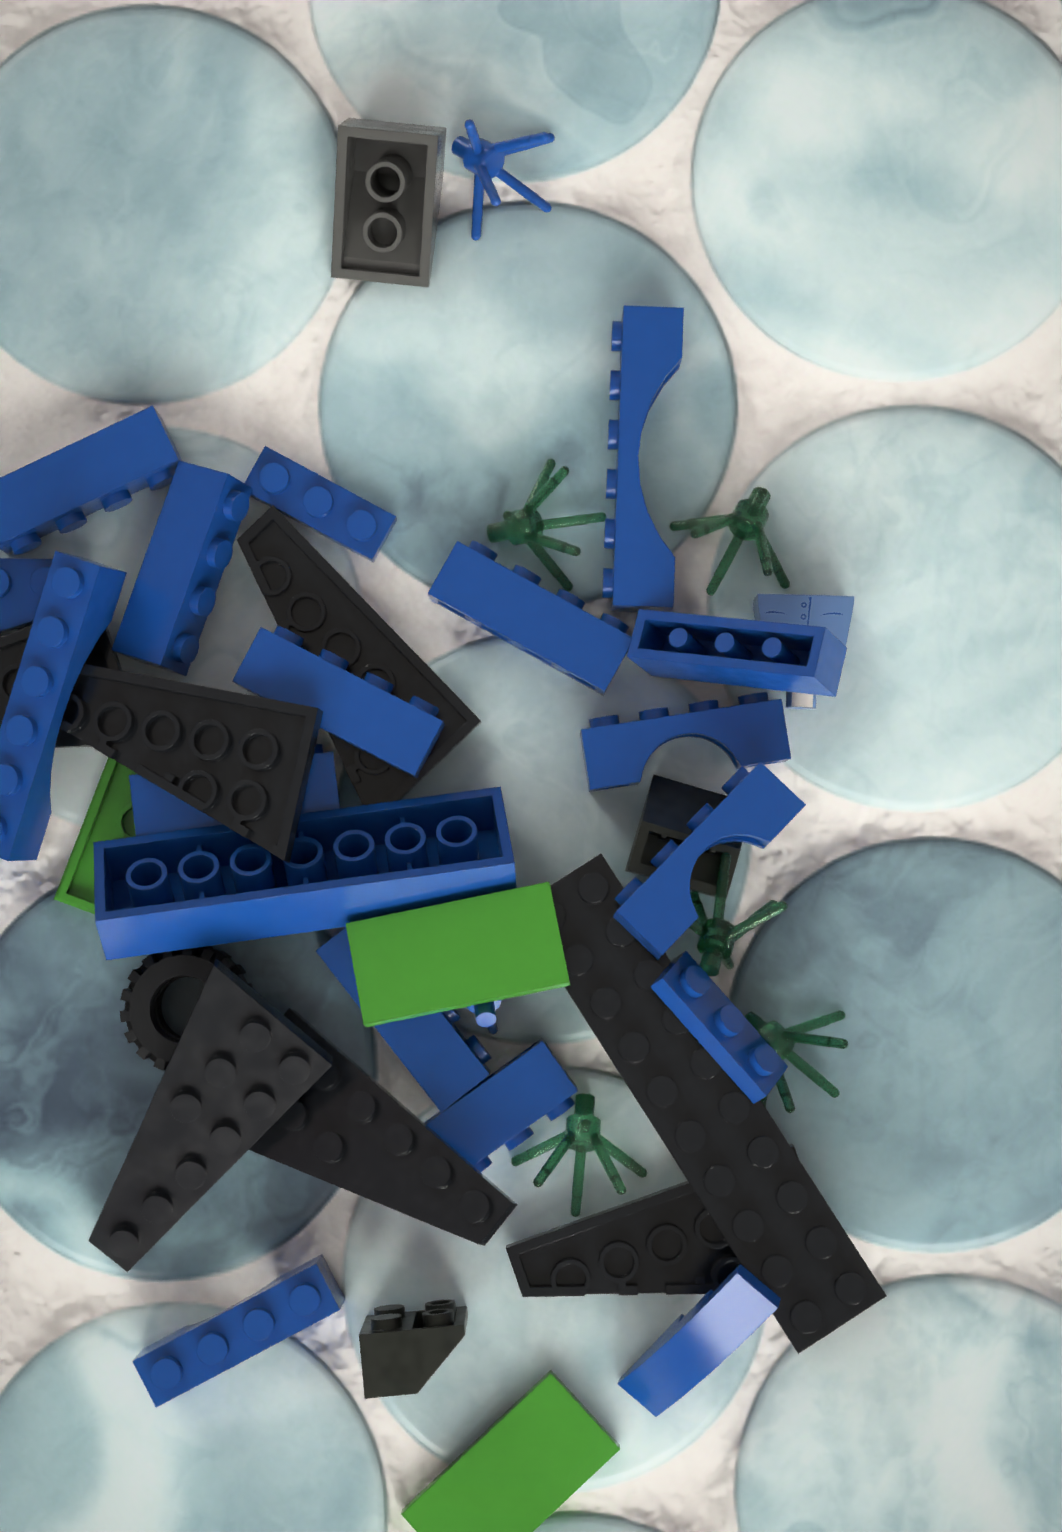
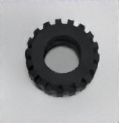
(146, 992)

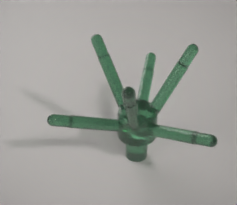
(745, 524)
(527, 526)
(719, 935)
(783, 1042)
(581, 1136)

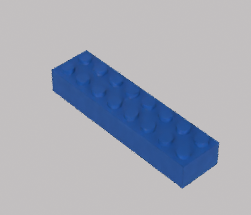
(343, 869)

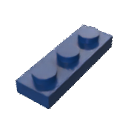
(320, 504)
(719, 1027)

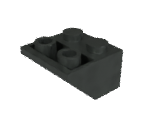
(664, 818)
(407, 1347)

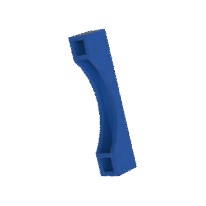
(649, 357)
(67, 624)

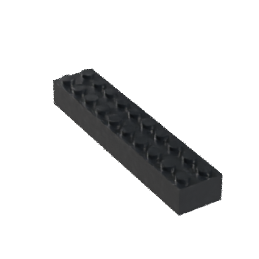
(707, 1123)

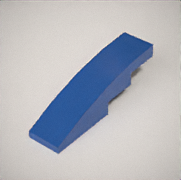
(699, 1341)

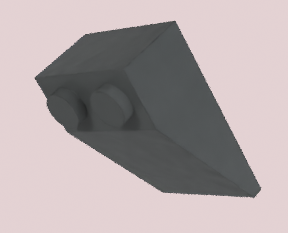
(387, 201)

